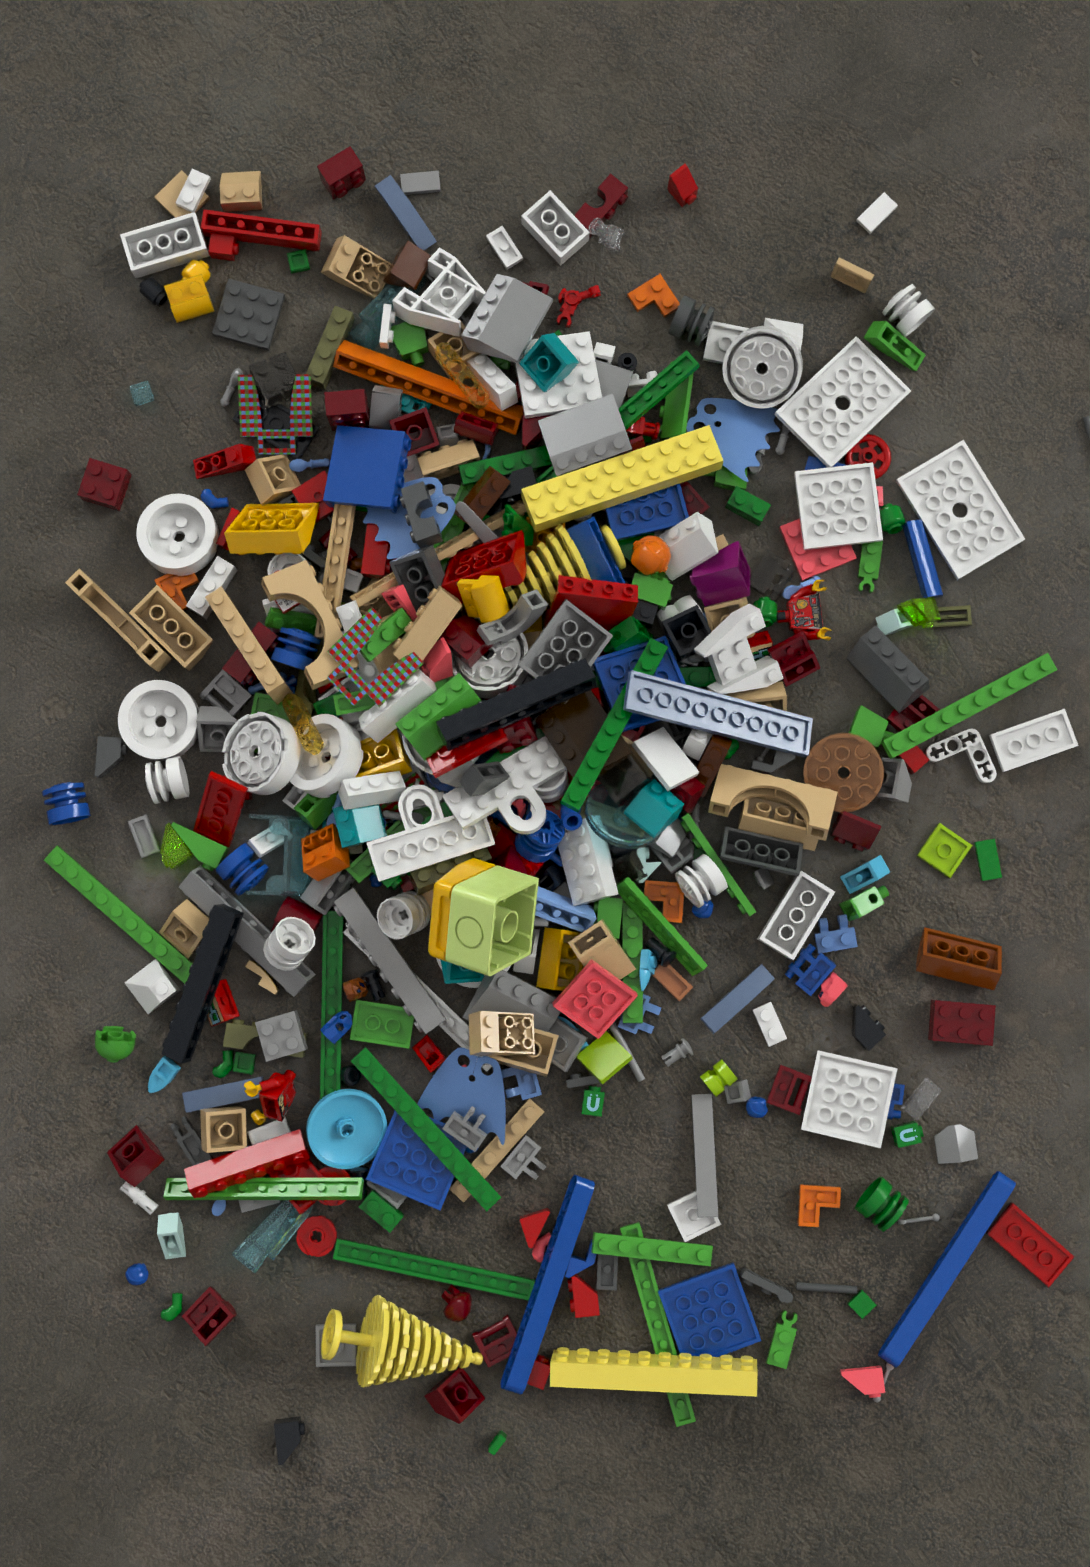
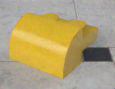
(189, 298)
(483, 598)

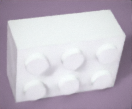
(555, 227)

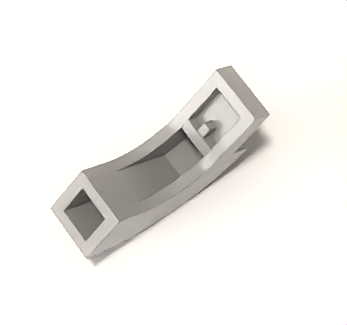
(516, 621)

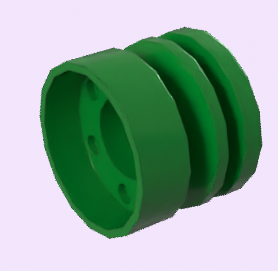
(885, 1207)

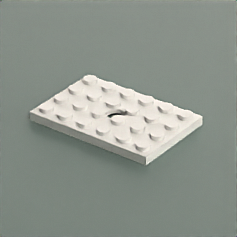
(850, 374)
(955, 479)

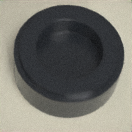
(350, 1075)

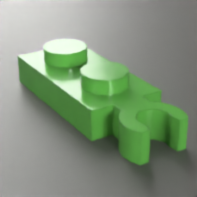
(869, 564)
(782, 1342)

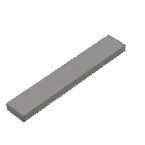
(704, 1155)

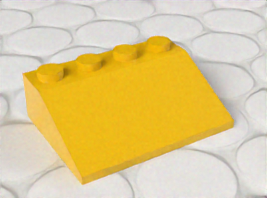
(272, 528)

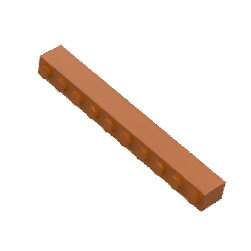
(421, 384)

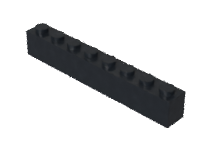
(516, 704)
(202, 983)

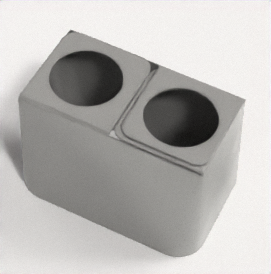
(385, 406)

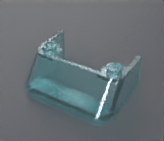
(293, 880)

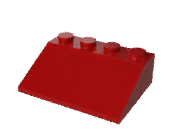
(497, 557)

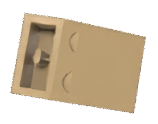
(356, 267)
(603, 948)
(501, 1033)

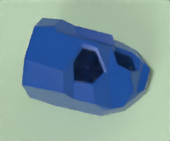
(337, 1026)

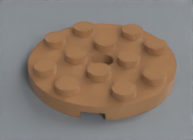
(854, 754)

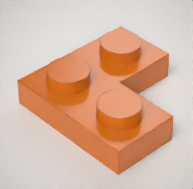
(654, 291)
(173, 587)
(670, 895)
(812, 1198)

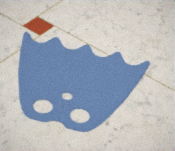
(740, 431)
(394, 526)
(453, 1091)

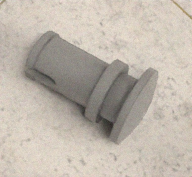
(678, 1052)

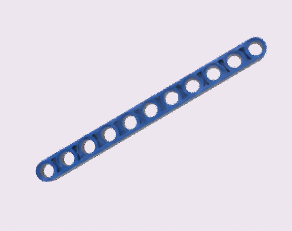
(946, 1269)
(547, 1284)

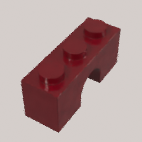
(613, 194)

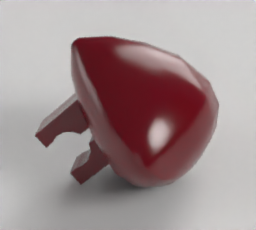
(458, 1304)

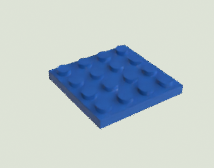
(647, 513)
(613, 674)
(410, 1166)
(710, 1313)

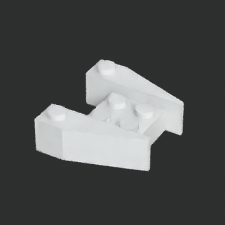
(443, 300)
(732, 657)

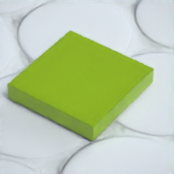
(944, 850)
(604, 1057)

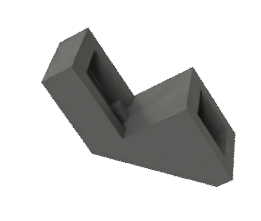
(779, 760)

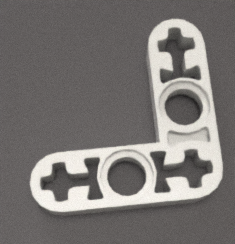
(970, 748)

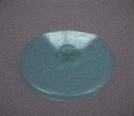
(611, 824)

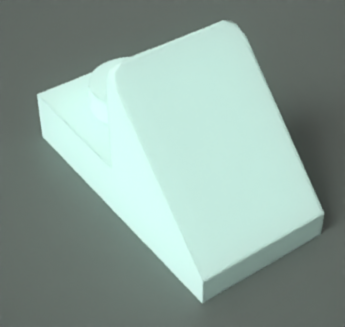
(649, 867)

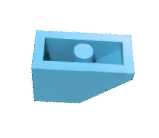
(865, 874)

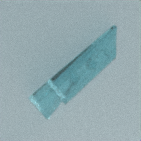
(368, 331)
(270, 1236)

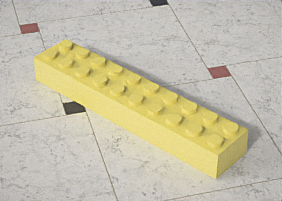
(622, 478)
(654, 1372)

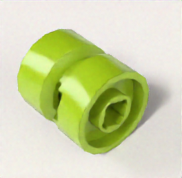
(718, 1078)

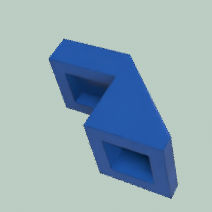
(578, 1264)

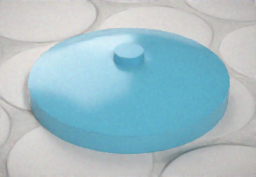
(346, 1128)

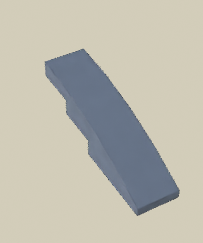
(405, 213)
(737, 998)
(218, 1095)

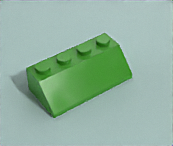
(675, 410)
(420, 724)

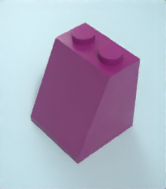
(722, 576)

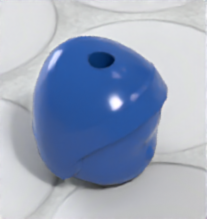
(704, 911)
(756, 1107)
(137, 1274)

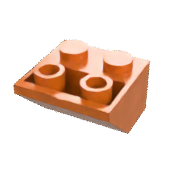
(323, 853)

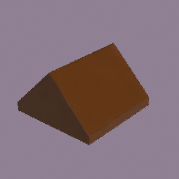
(408, 267)

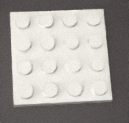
(576, 389)
(838, 506)
(849, 1099)

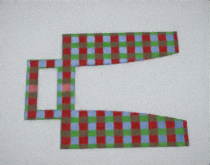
(299, 414)
(388, 681)

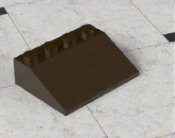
(573, 728)

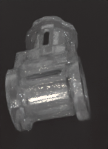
(608, 235)

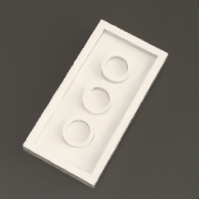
(1033, 740)

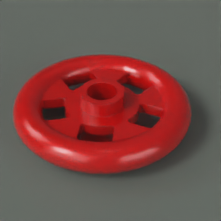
(872, 441)

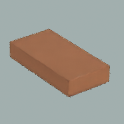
(672, 981)

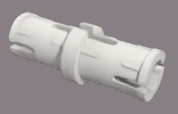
(139, 1197)

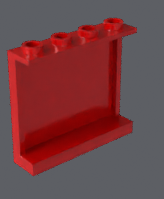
(600, 600)

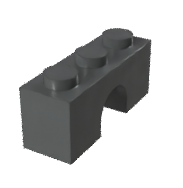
(416, 500)

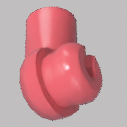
(539, 1247)

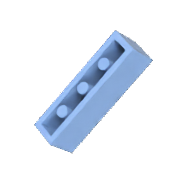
(561, 910)

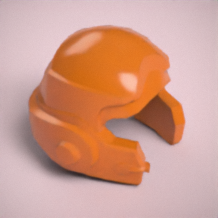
(650, 555)

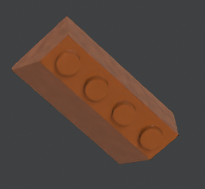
(959, 959)

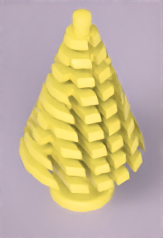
(555, 559)
(395, 1345)

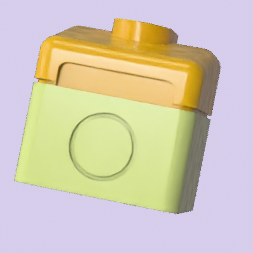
(482, 916)

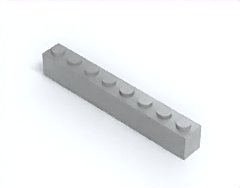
(251, 935)
(389, 960)

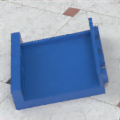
(367, 468)

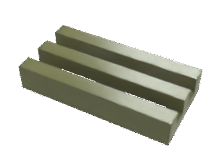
(967, 608)

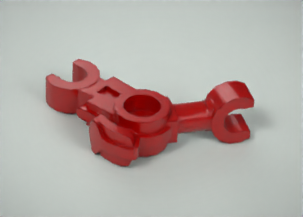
(571, 301)

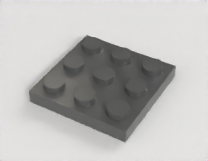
(248, 314)

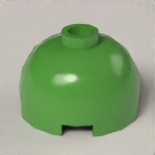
(114, 1043)

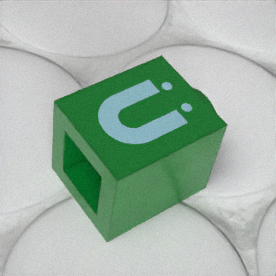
(593, 1101)
(907, 1134)

